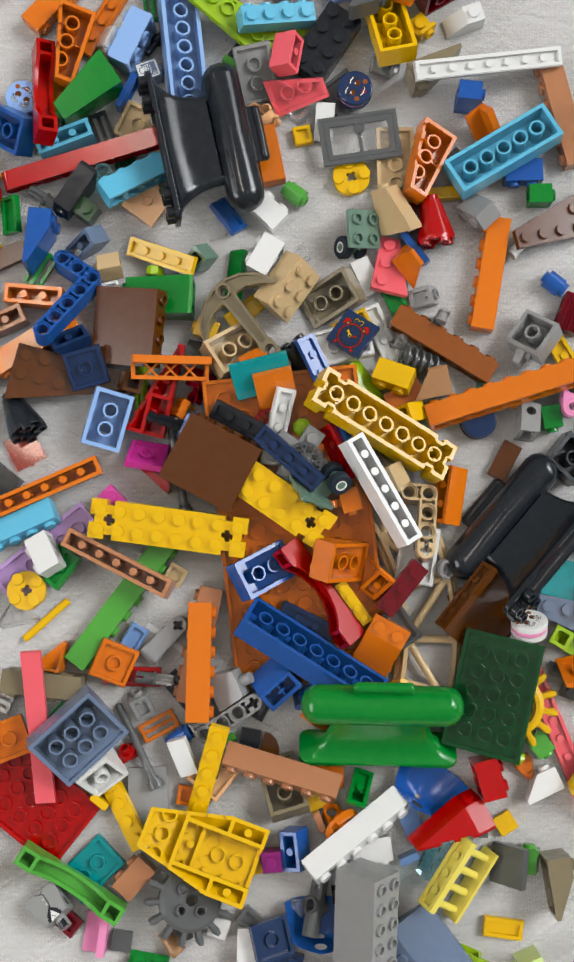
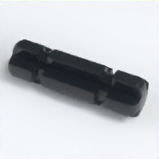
(164, 420)

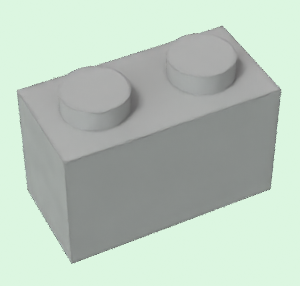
(478, 211)

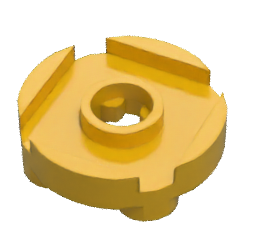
(353, 187)
(19, 582)

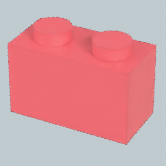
(286, 53)

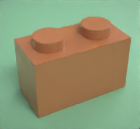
(134, 877)

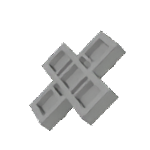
(310, 435)

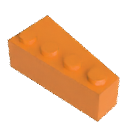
(72, 38)
(427, 157)

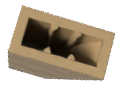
(393, 210)

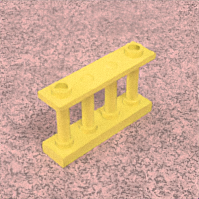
(447, 873)

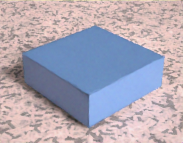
(409, 857)

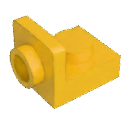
(422, 27)

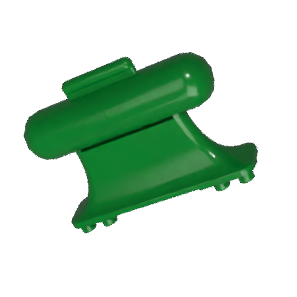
(379, 724)

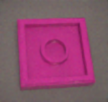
(147, 455)

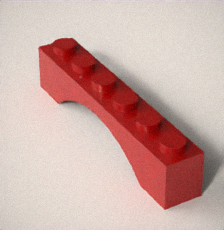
(44, 116)
(342, 623)

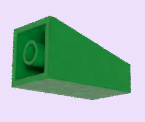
(89, 91)
(179, 290)

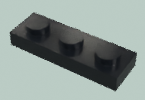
(236, 419)

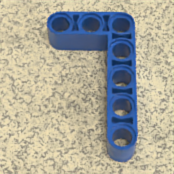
(82, 276)

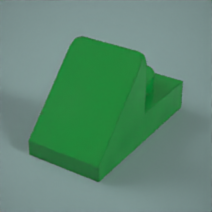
(359, 788)

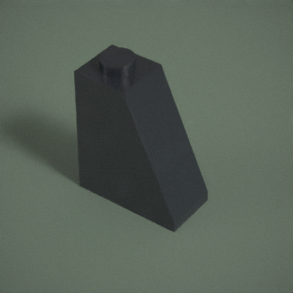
(79, 184)

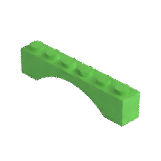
(45, 865)

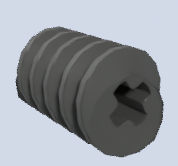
(418, 359)

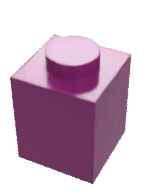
(271, 860)

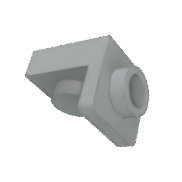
(384, 72)
(423, 296)
(140, 703)

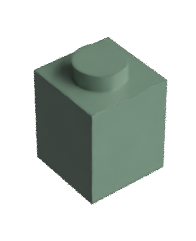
(205, 255)

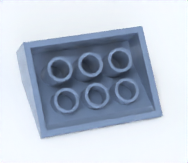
(76, 735)
(426, 939)

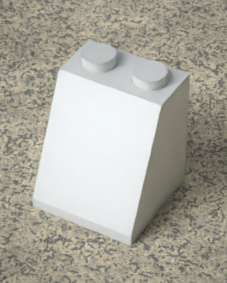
(103, 774)

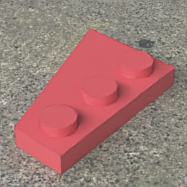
(293, 94)
(386, 276)

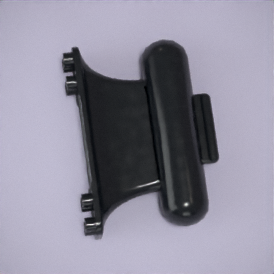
(207, 141)
(519, 533)

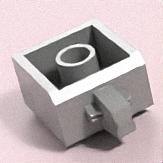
(533, 338)

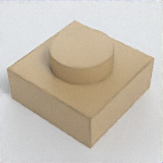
(177, 573)

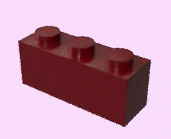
(402, 588)

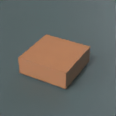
(319, 820)

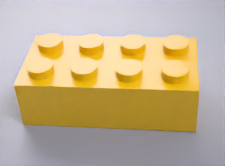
(392, 35)

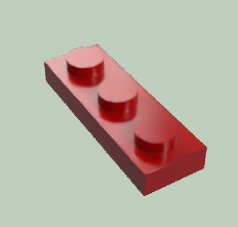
(331, 442)

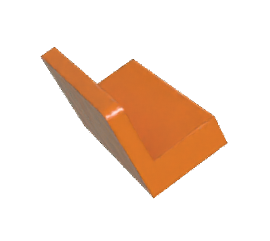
(482, 121)

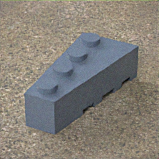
(557, 611)

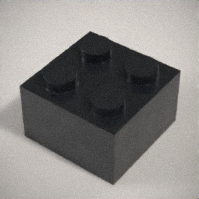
(563, 455)

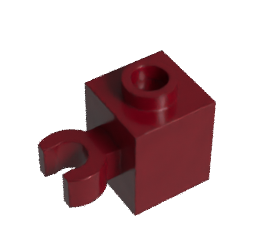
(196, 395)

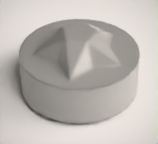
(442, 570)

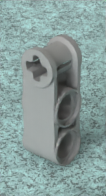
(164, 640)

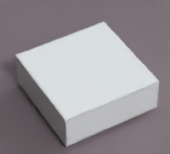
(223, 925)

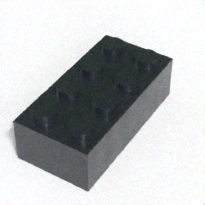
(327, 42)

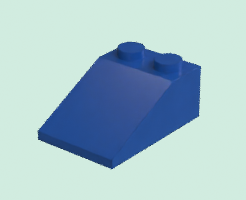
(16, 131)
(39, 237)
(257, 572)

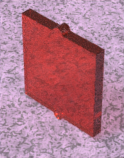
(24, 454)

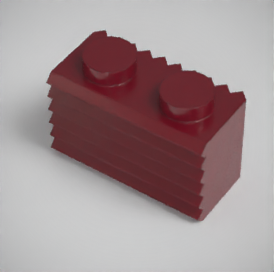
(565, 314)

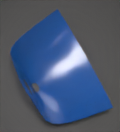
(433, 785)
(326, 928)

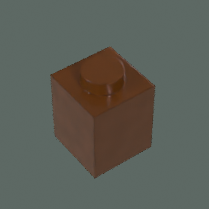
(130, 385)

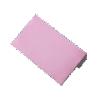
(96, 935)

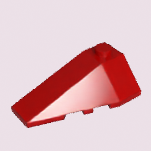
(458, 818)

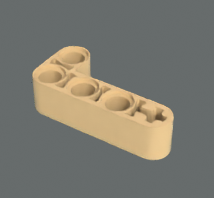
(422, 522)

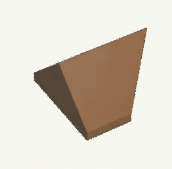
(436, 383)

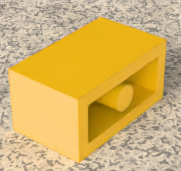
(393, 376)

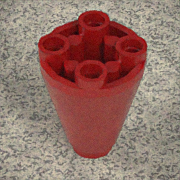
(435, 224)

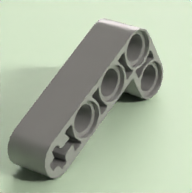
(229, 715)

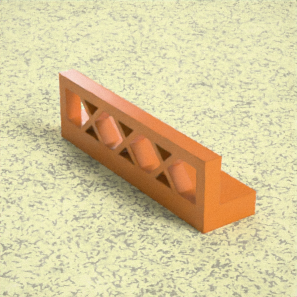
(172, 360)

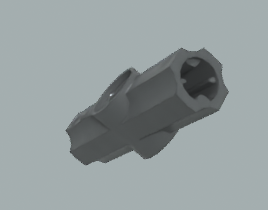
(315, 906)

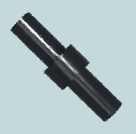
(156, 42)

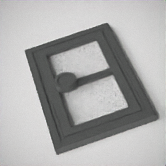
(359, 137)

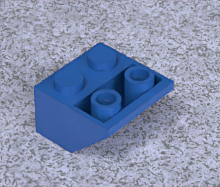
(275, 683)

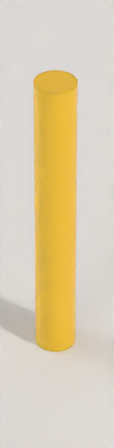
(45, 620)

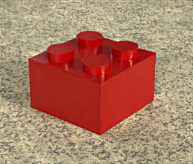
(488, 778)

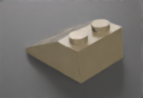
(422, 88)
(333, 297)
(283, 803)
(558, 879)

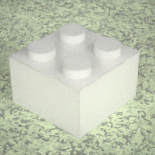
(265, 255)

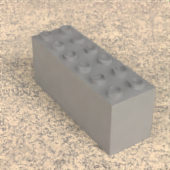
(366, 912)

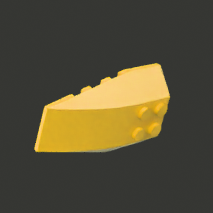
(206, 850)

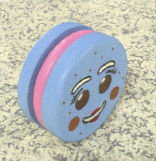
(20, 96)

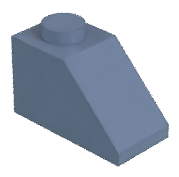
(88, 242)

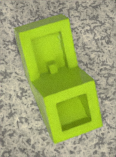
(563, 639)

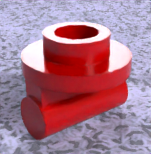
(127, 752)

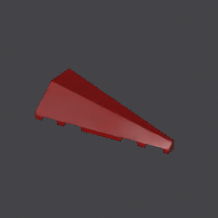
(159, 400)

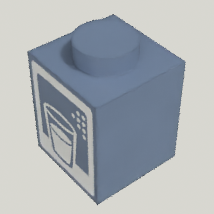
(152, 66)

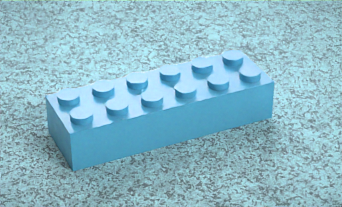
(503, 151)

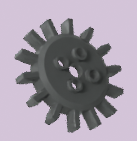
(169, 901)

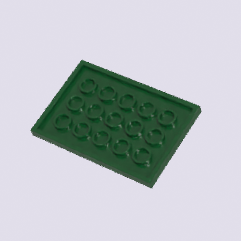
(498, 693)

